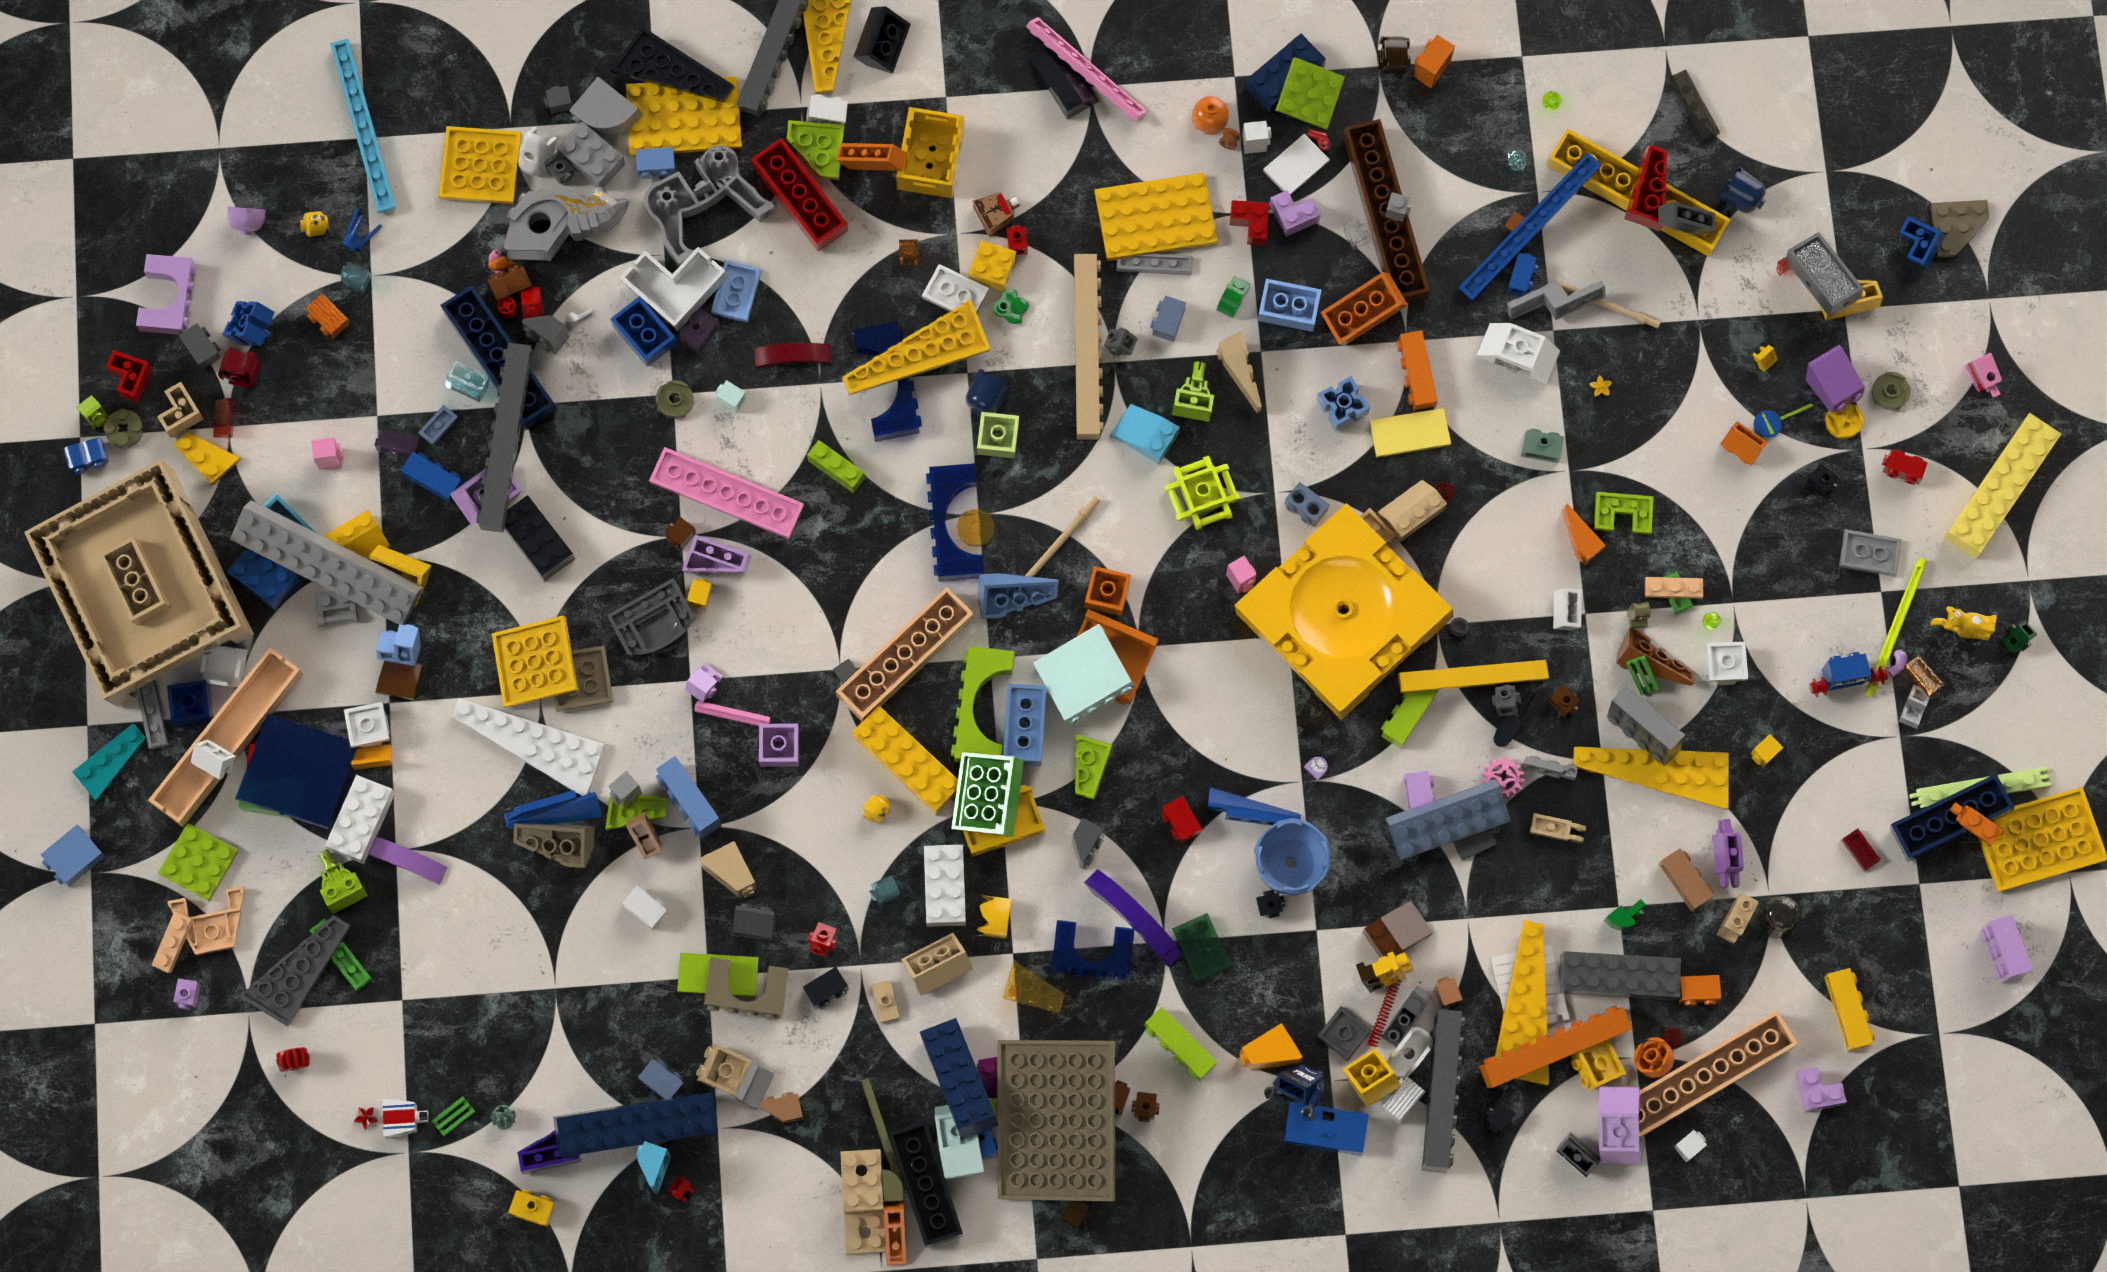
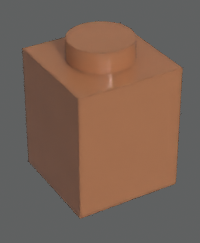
(1448, 992)

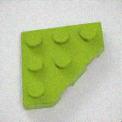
(817, 145)

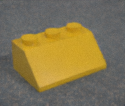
(359, 535)
(402, 565)

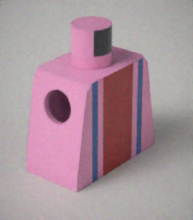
(1984, 374)

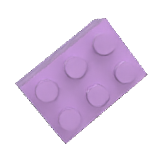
(2006, 949)

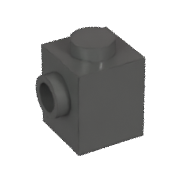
(558, 99)

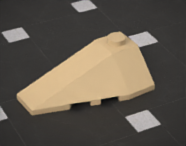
(1234, 356)

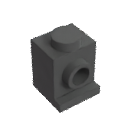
(552, 165)

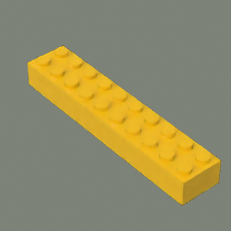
(1616, 181)

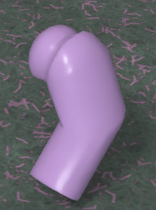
(1901, 660)

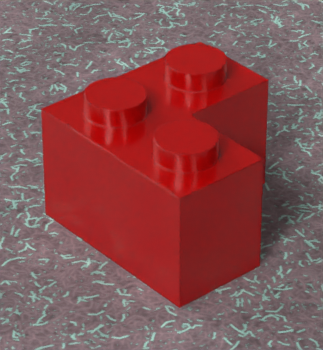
(1251, 215)
(133, 374)

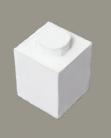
(1690, 1145)

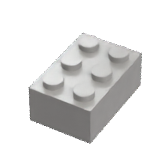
(591, 155)

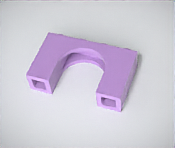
(173, 318)

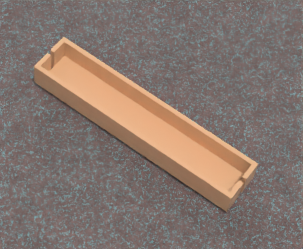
(232, 730)

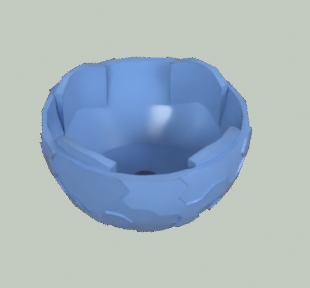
(1293, 840)

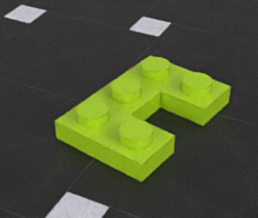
(1614, 503)

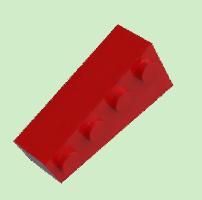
(1649, 189)

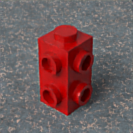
(1905, 467)

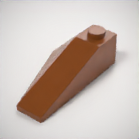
(1637, 644)

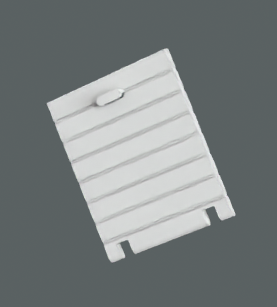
(1555, 1002)

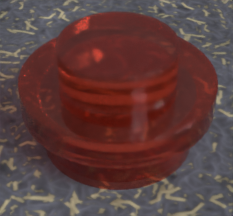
(1445, 490)
(1672, 1036)

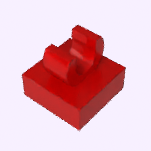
(679, 1187)

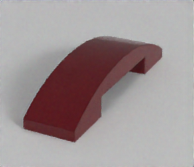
(792, 353)

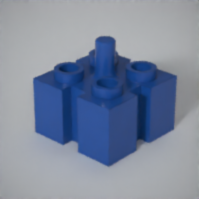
(249, 323)

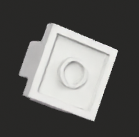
(1726, 662)
(224, 666)
(367, 725)

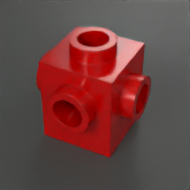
(822, 939)

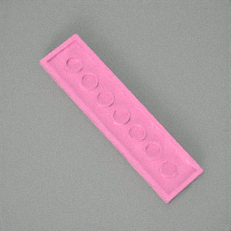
(726, 493)

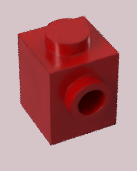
(1017, 239)

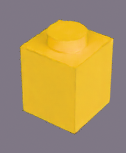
(699, 593)
(1766, 750)

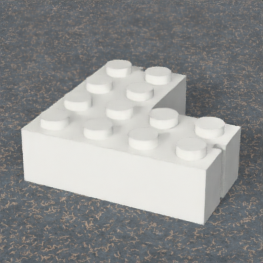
(675, 294)

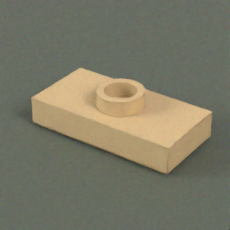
(885, 1001)

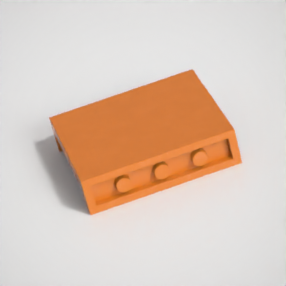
(1130, 645)

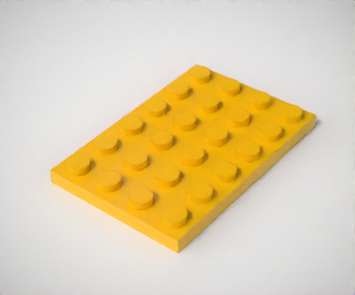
(683, 119)
(1156, 216)
(2044, 840)

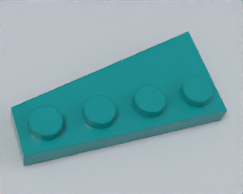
(102, 767)

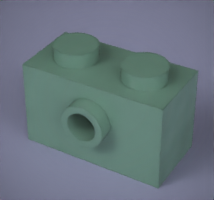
(1542, 445)

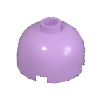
(246, 219)

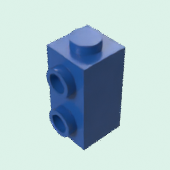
(1521, 274)

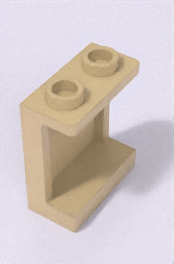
(1737, 918)

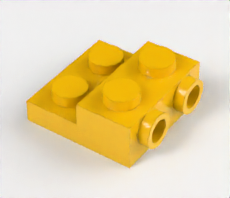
(1597, 1065)

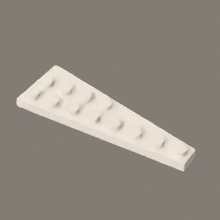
(556, 753)

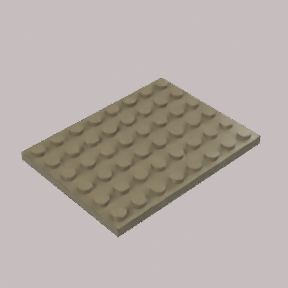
(1056, 1120)

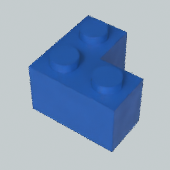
(1925, 239)

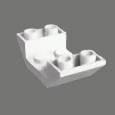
(1520, 349)

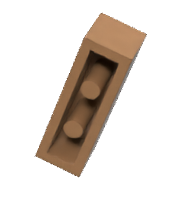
(1686, 879)

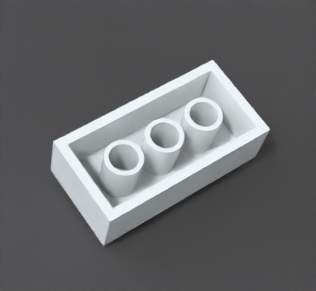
(360, 819)
(944, 885)

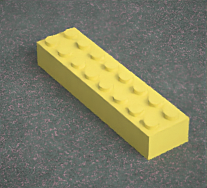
(2002, 485)

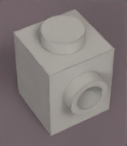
(1398, 207)

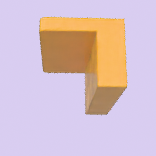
(372, 757)

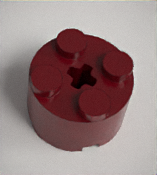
(239, 368)

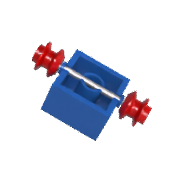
(1847, 672)

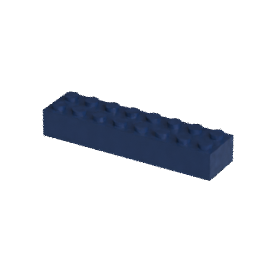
(487, 343)
(634, 1124)

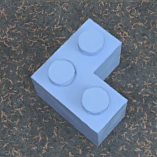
(400, 646)

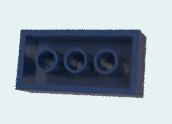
(1268, 81)

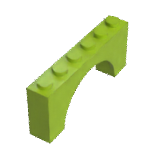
(981, 667)

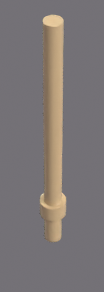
(1640, 317)
(1084, 513)

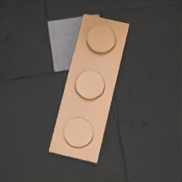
(1673, 587)
(172, 942)

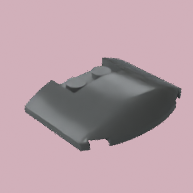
(652, 619)

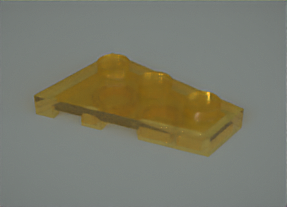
(1031, 990)

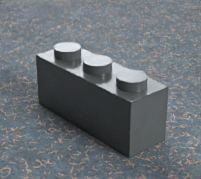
(1686, 218)

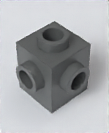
(1120, 342)
(1506, 700)

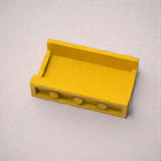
(1027, 825)

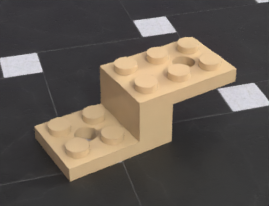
(863, 1201)

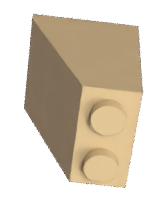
(730, 870)

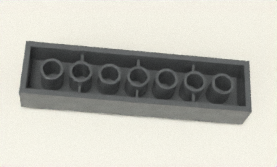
(1441, 1091)

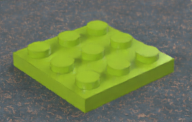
(1310, 93)
(198, 862)

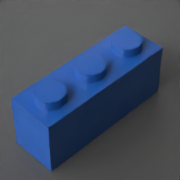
(431, 476)

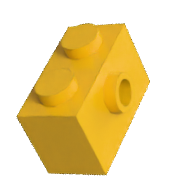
(531, 1207)

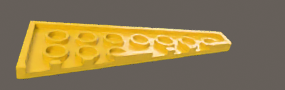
(941, 343)
(1688, 775)

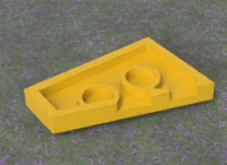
(206, 457)

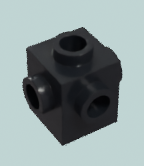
(1263, 907)

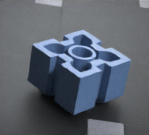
(1347, 394)

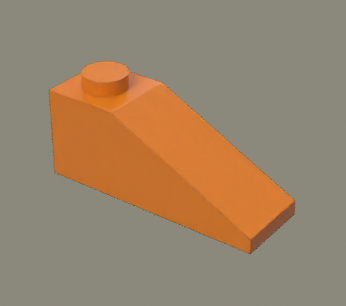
(1583, 539)
(895, 1232)

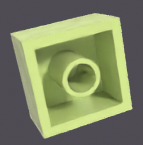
(998, 435)

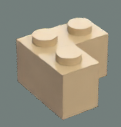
(182, 415)

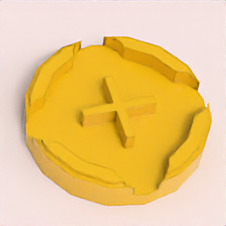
(1845, 423)

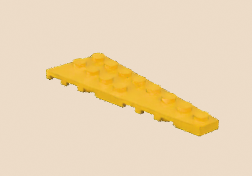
(1526, 999)

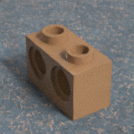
(644, 835)

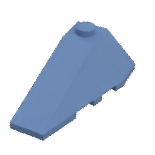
(1007, 593)

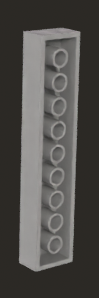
(326, 562)

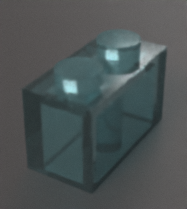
(467, 381)

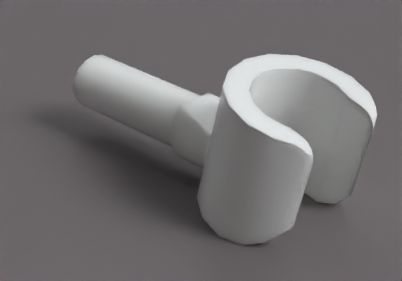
(574, 319)

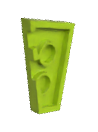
(1090, 765)
(653, 806)

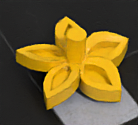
(1601, 386)

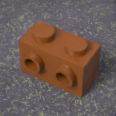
(509, 281)

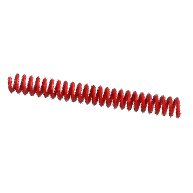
(1382, 1011)

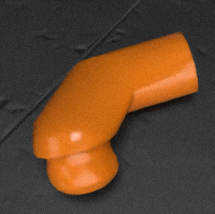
(500, 263)

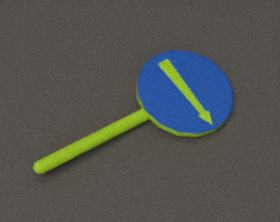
(1769, 424)

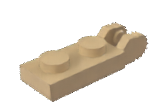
(1555, 828)

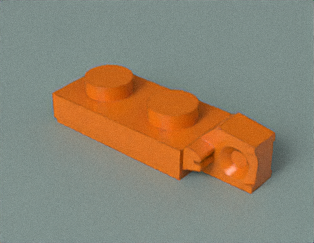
(1976, 823)

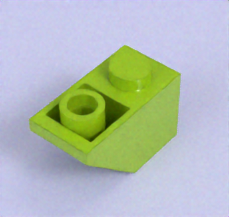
(93, 412)

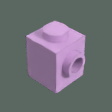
(187, 994)

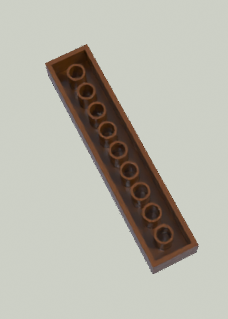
(1375, 182)

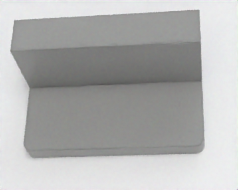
(754, 1085)

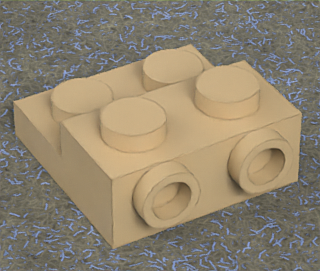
(723, 1069)

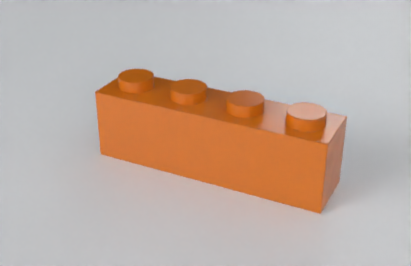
(871, 156)
(1417, 370)

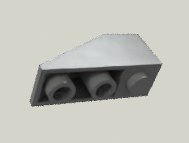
(1407, 1016)

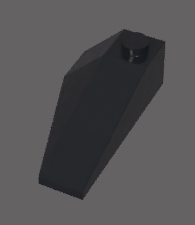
(1065, 86)

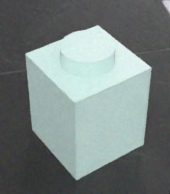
(730, 396)

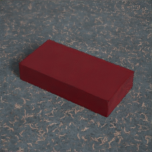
(1860, 849)

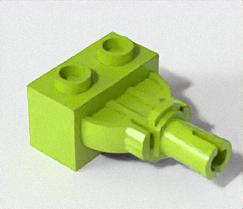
(1194, 400)
(340, 887)

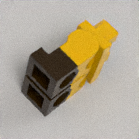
(1384, 971)

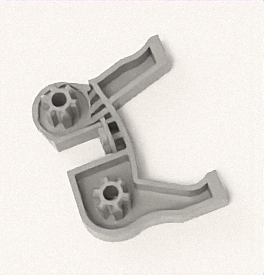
(673, 200)

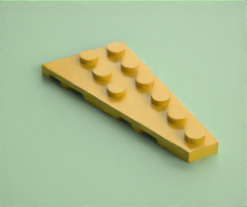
(825, 33)

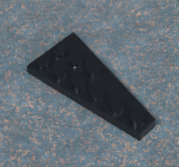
(662, 64)

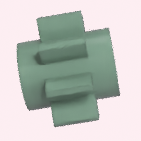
(503, 1117)

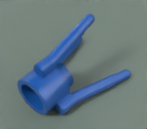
(351, 239)

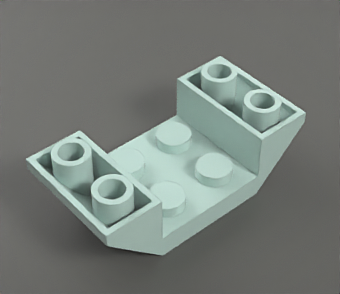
(957, 1156)

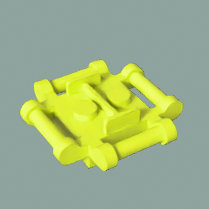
(1202, 492)

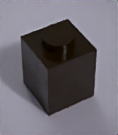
(1075, 1213)

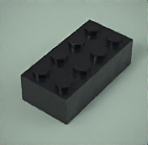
(537, 538)

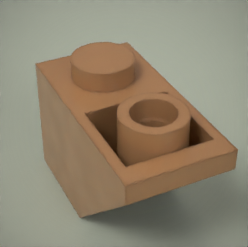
(784, 1109)

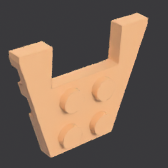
(213, 930)

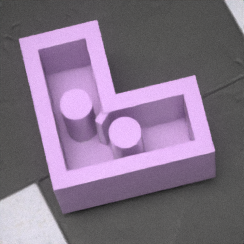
(1292, 217)
(1815, 1095)

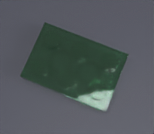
(1201, 947)

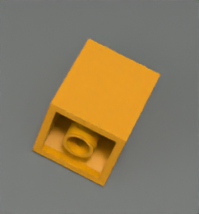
(1270, 1050)

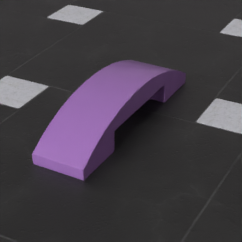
(407, 860)

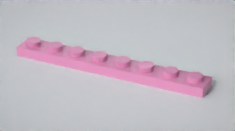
(1086, 69)

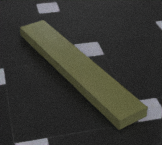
(882, 1130)

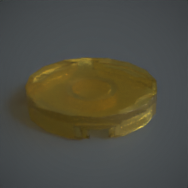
(975, 527)

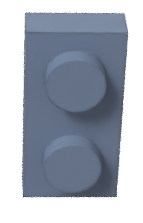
(438, 425)

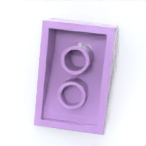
(469, 493)

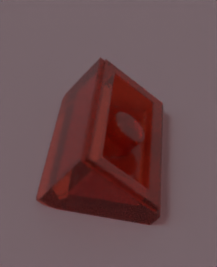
(224, 418)

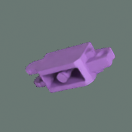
(1727, 854)

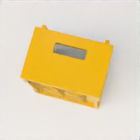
(922, 131)

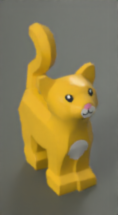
(1967, 624)

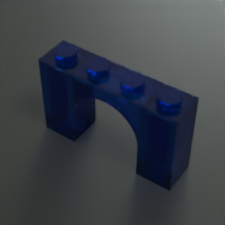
(1116, 964)

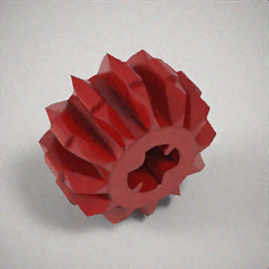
(293, 1059)

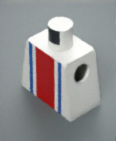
(401, 1118)

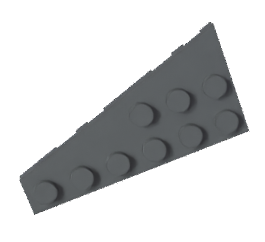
(293, 977)

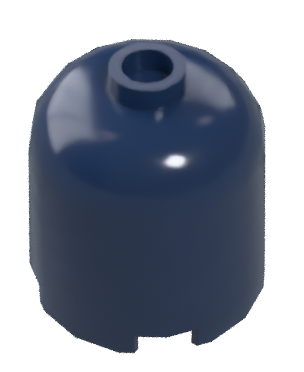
(1743, 192)
(986, 393)

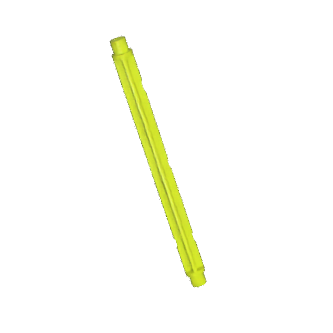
(1898, 621)

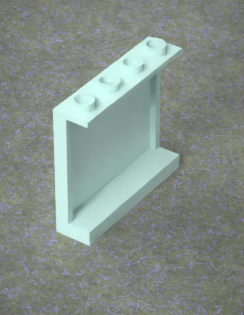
(1084, 674)

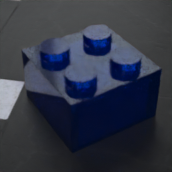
(190, 703)

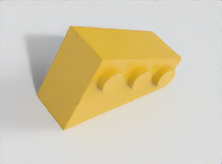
(1870, 299)

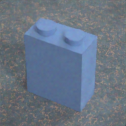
(72, 856)

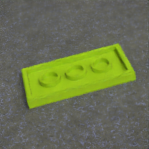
(741, 976)

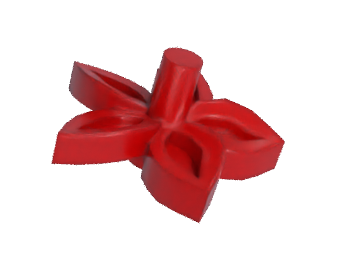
(366, 1117)

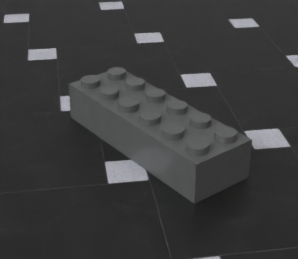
(1620, 976)

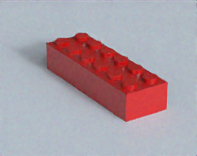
(799, 194)

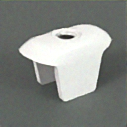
(538, 148)
(1420, 1042)

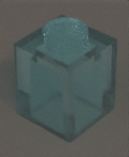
(355, 276)
(884, 890)

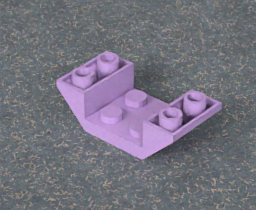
(1619, 1125)

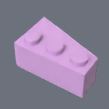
(715, 558)

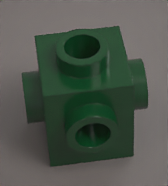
(2019, 636)

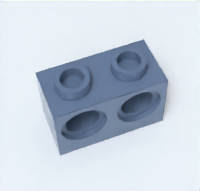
(1310, 500)

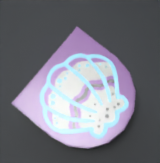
(1316, 767)

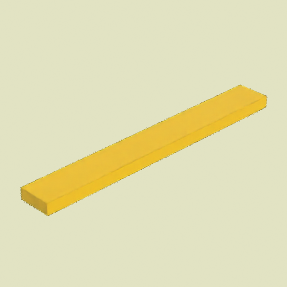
(1473, 676)

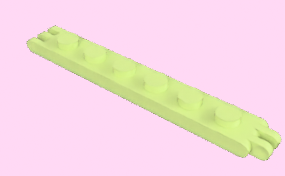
(2012, 783)

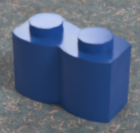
(86, 455)

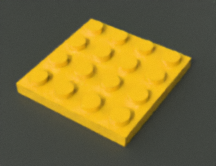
(480, 165)
(534, 661)

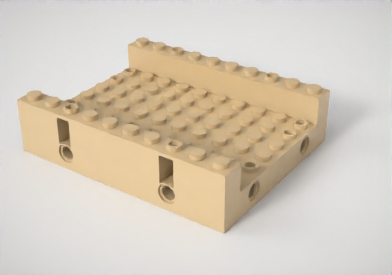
(137, 581)

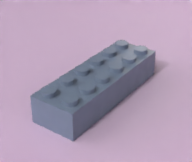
(1448, 819)

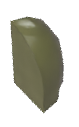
(891, 1186)

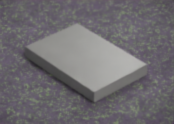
(1870, 553)

